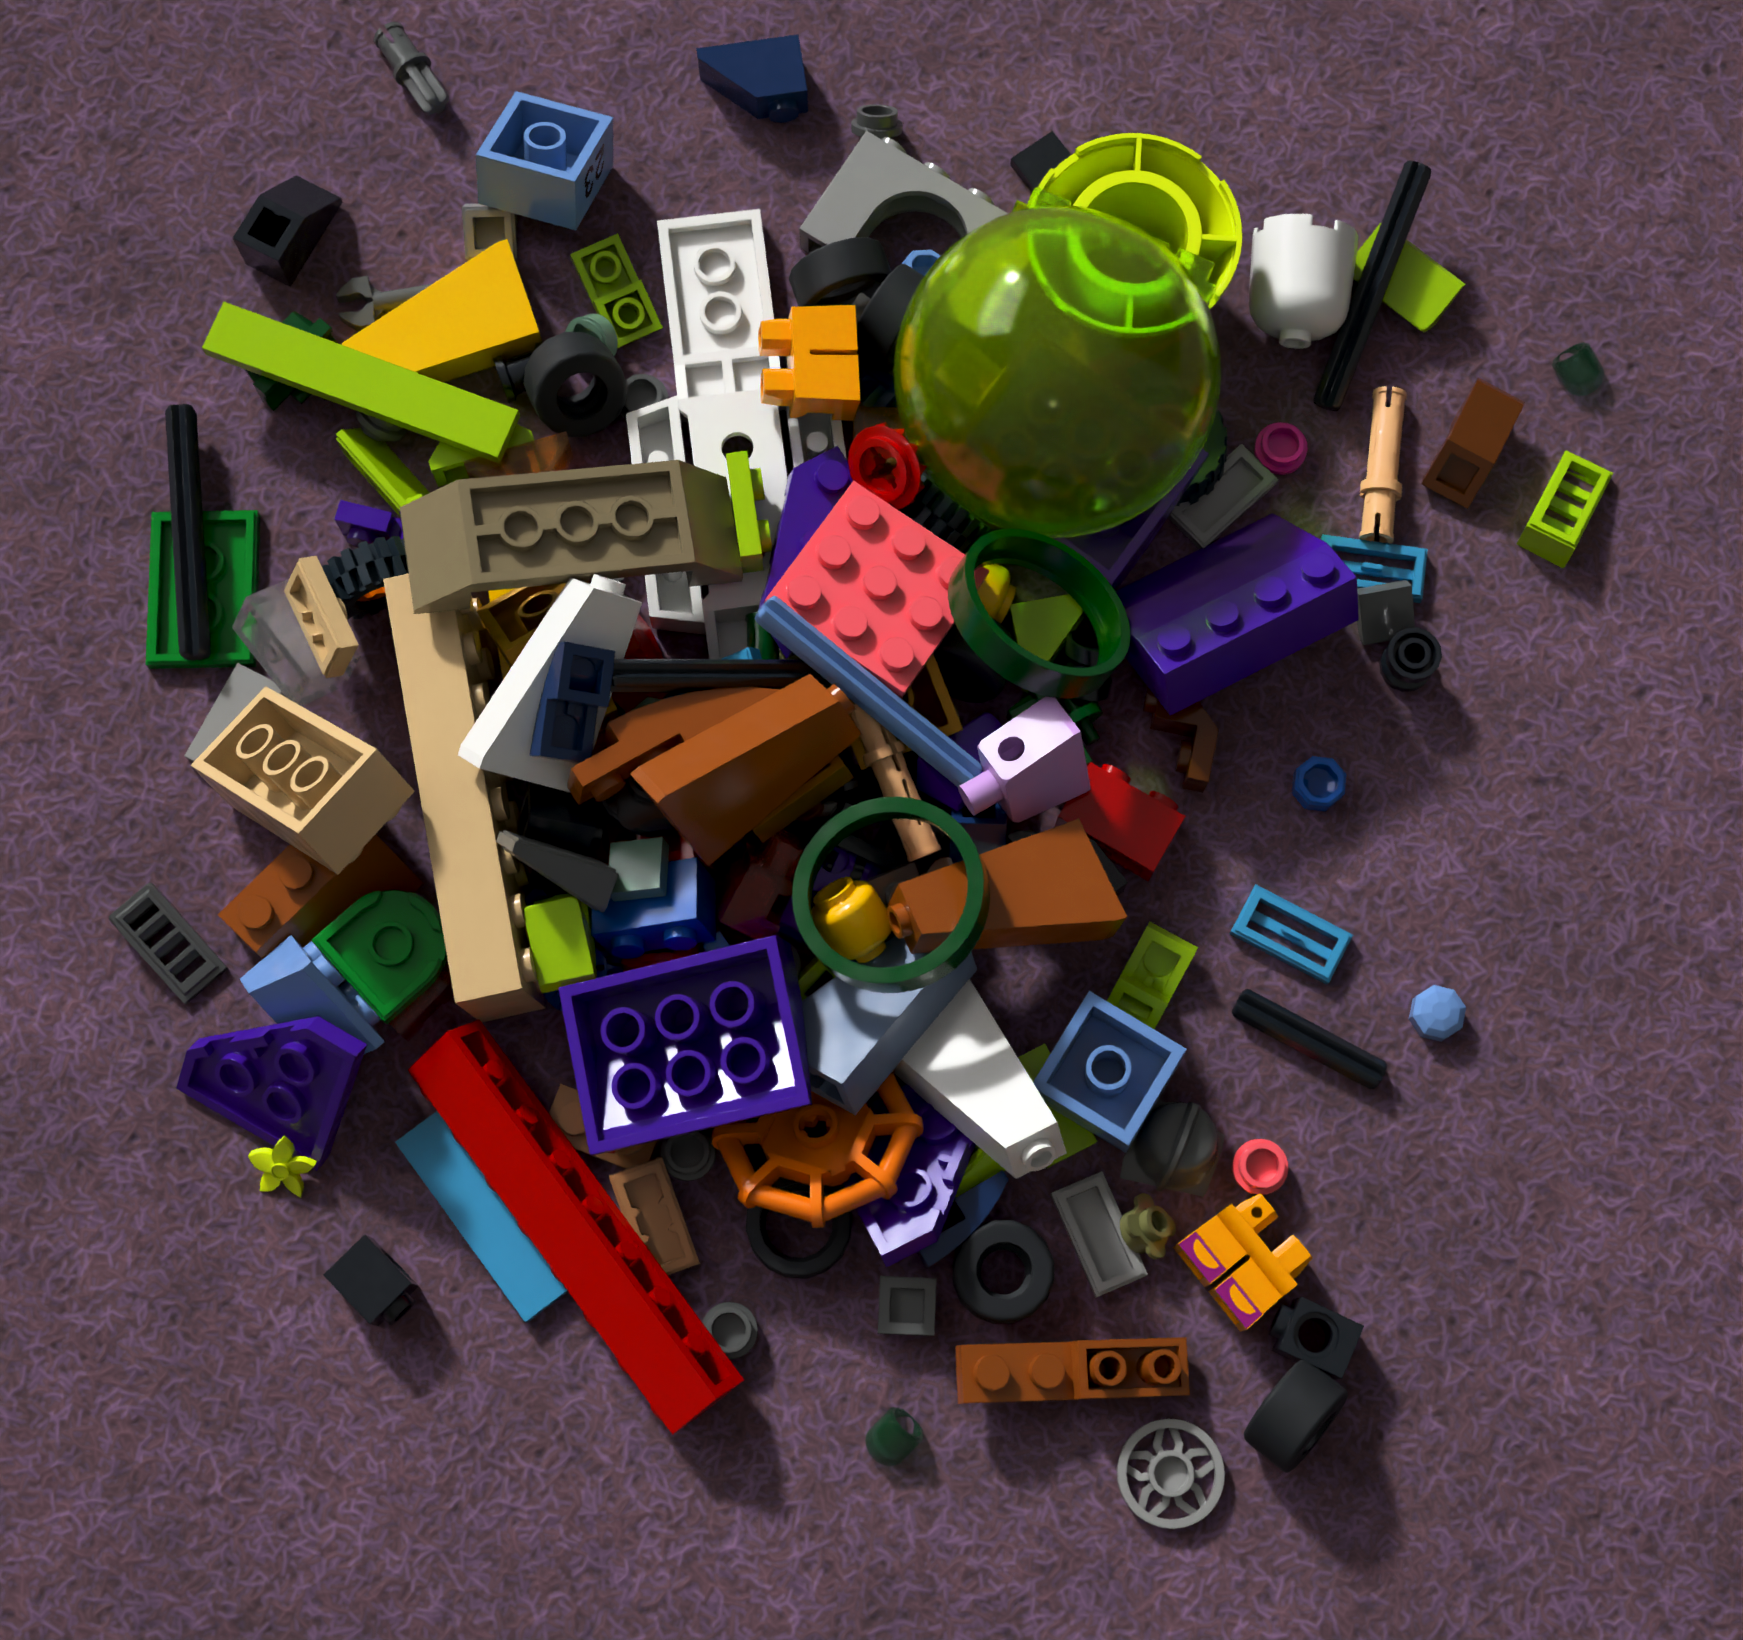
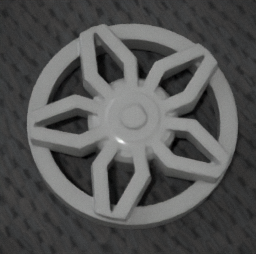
(1170, 1473)

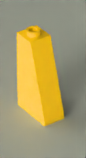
(457, 321)

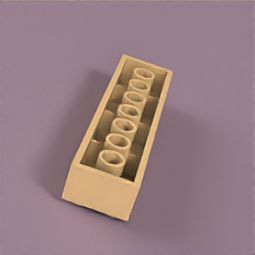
(464, 808)

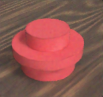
(1260, 1167)

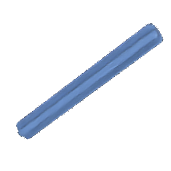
(867, 691)

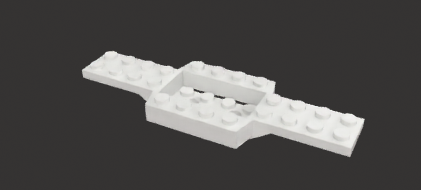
(715, 307)

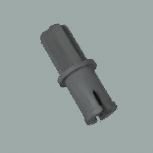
(412, 69)

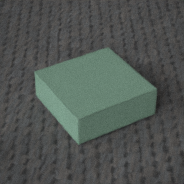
(640, 867)

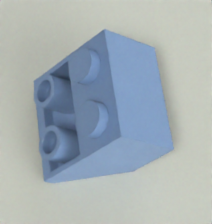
(304, 984)

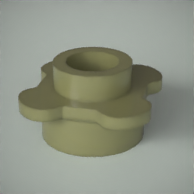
(1147, 1227)

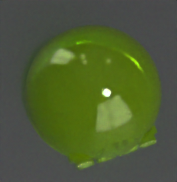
(1059, 368)

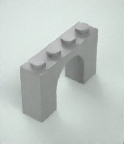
(886, 181)

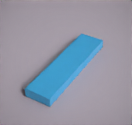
(481, 1217)

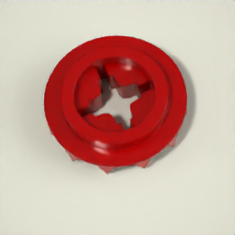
(871, 450)

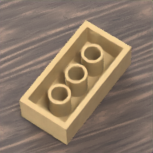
(303, 779)

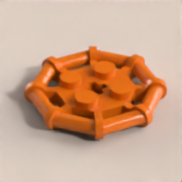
(822, 1159)

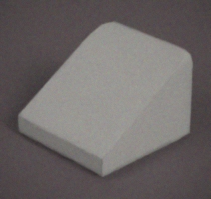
(485, 227)

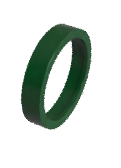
(1068, 571)
(933, 965)

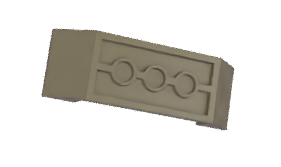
(568, 526)

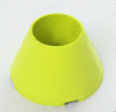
(1160, 190)

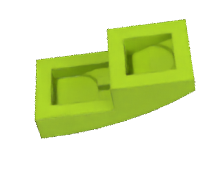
(1152, 974)

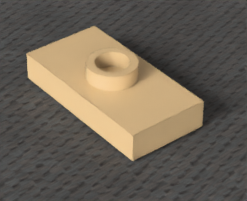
(321, 617)

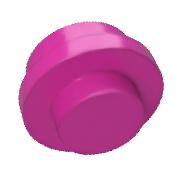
(1281, 448)

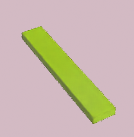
(361, 382)

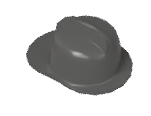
(1175, 1149)

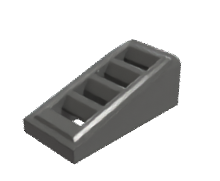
(575, 873)
(135, 909)

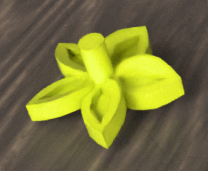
(281, 1166)

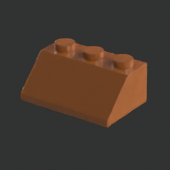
(304, 896)

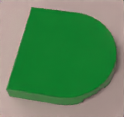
(387, 948)

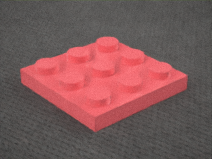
(875, 586)

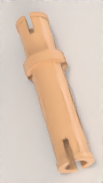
(1381, 486)
(894, 779)

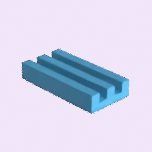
(1385, 550)
(1279, 951)

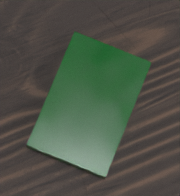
(231, 574)

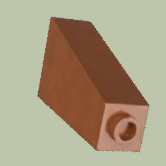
(748, 764)
(1040, 894)

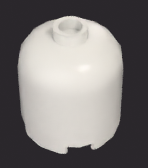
(1301, 278)

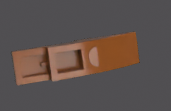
(651, 732)
(1072, 1370)

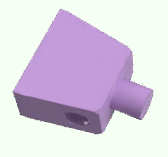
(1029, 764)

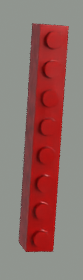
(575, 1225)

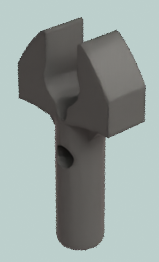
(377, 302)

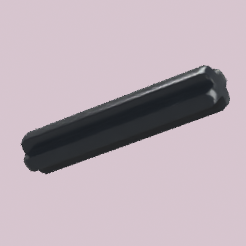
(1309, 1039)

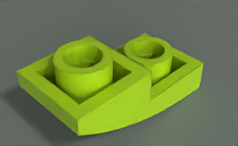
(616, 289)

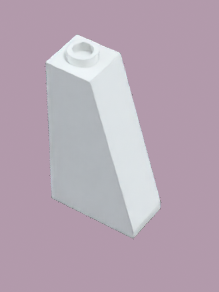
(502, 735)
(982, 1087)

